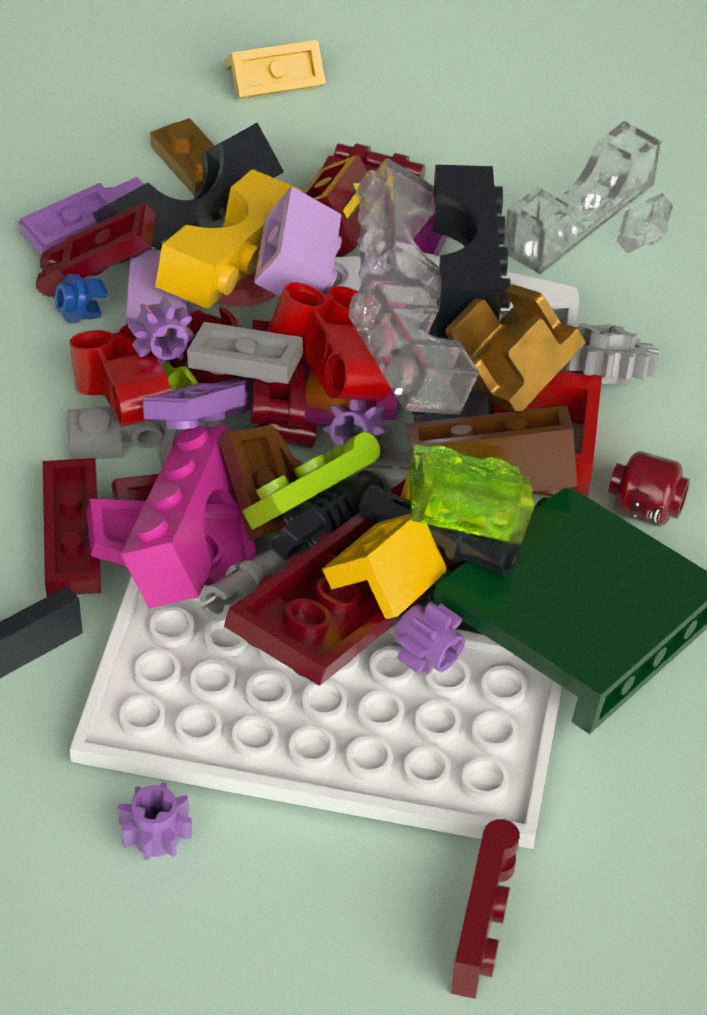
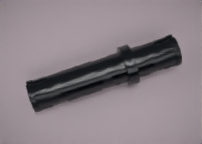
(459, 546)

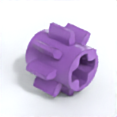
(162, 331)
(370, 419)
(429, 638)
(155, 821)

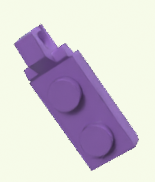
(70, 215)
(199, 402)

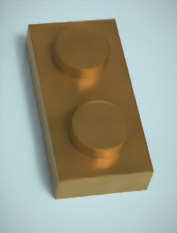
(181, 149)

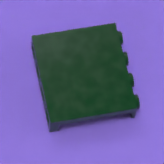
(585, 603)

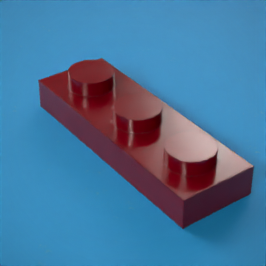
(67, 555)

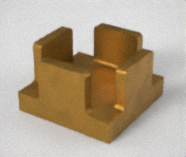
(518, 351)

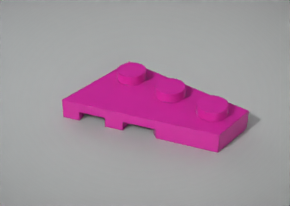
(225, 533)

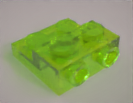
(469, 493)

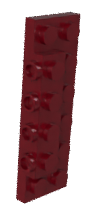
(305, 620)

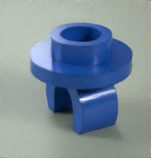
(75, 296)

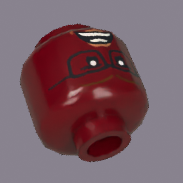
(649, 488)

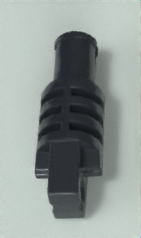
(322, 514)

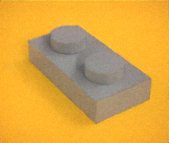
(245, 352)

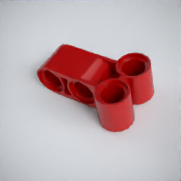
(330, 341)
(112, 367)

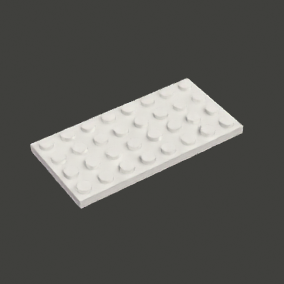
(371, 742)

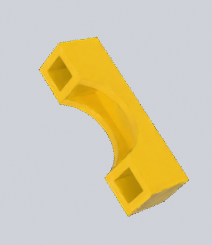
(209, 262)

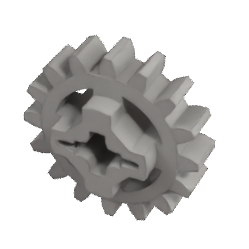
(613, 355)

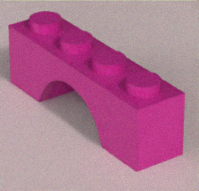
(168, 540)

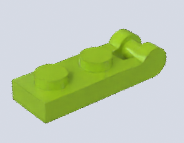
(312, 478)

